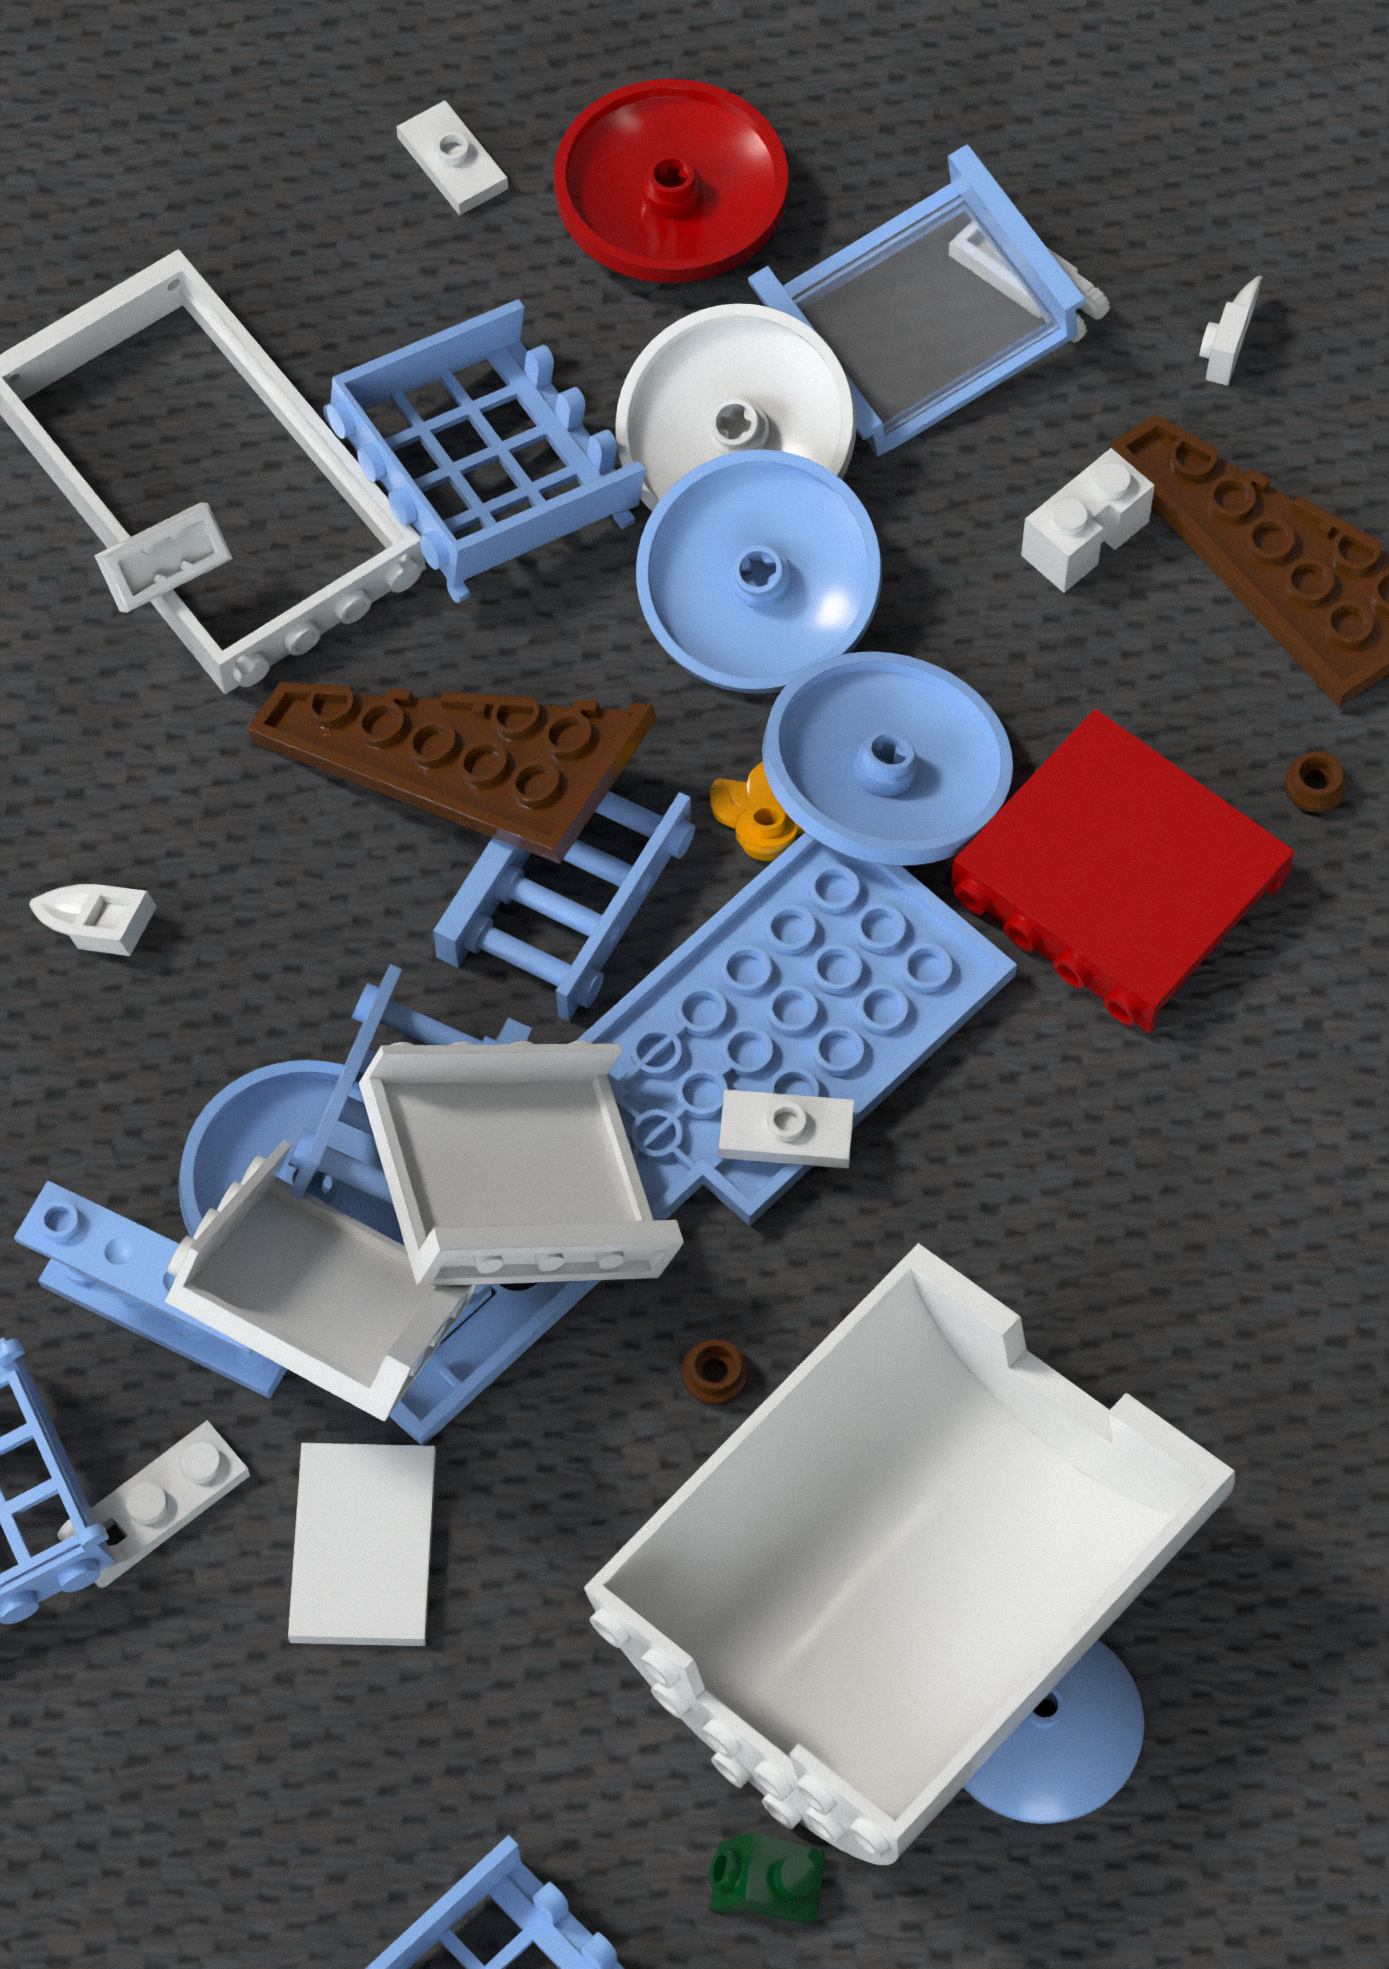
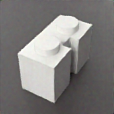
(1097, 506)

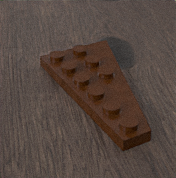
(1286, 559)
(469, 757)

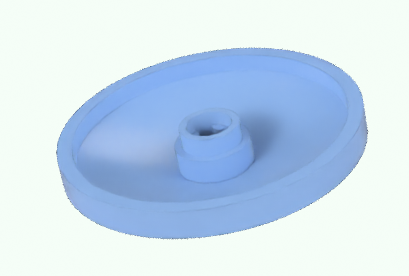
(758, 570)
(886, 758)
(253, 1119)

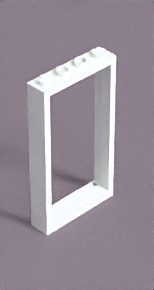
(122, 314)

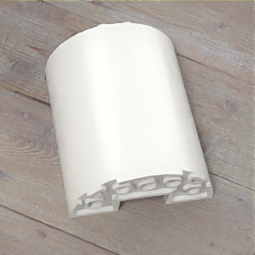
(898, 1559)

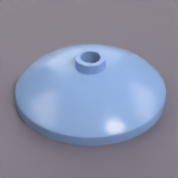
(1073, 1759)

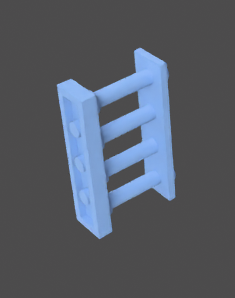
(499, 878)
(373, 1008)
(124, 1277)

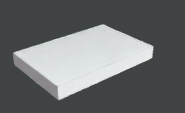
(362, 1544)

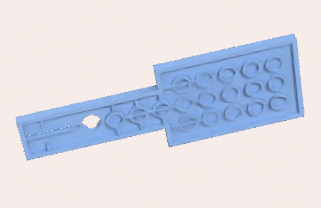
(801, 985)

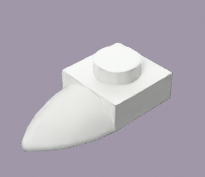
(1224, 340)
(96, 915)

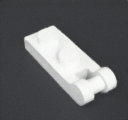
(165, 1497)

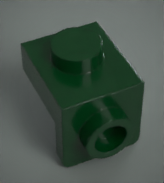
(767, 1877)

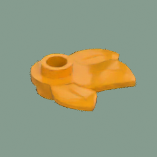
(755, 815)

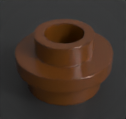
(1320, 766)
(715, 1353)

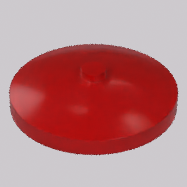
(671, 180)

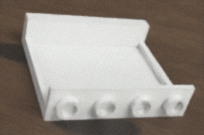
(511, 1164)
(312, 1290)

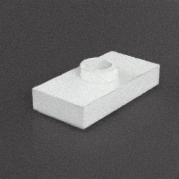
(452, 157)
(163, 557)
(786, 1128)

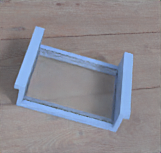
(934, 305)

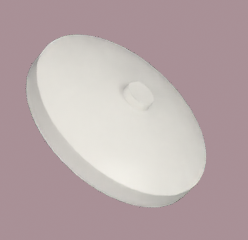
(729, 386)

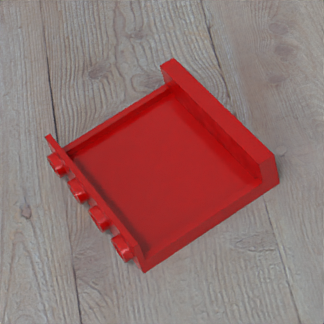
(1118, 869)

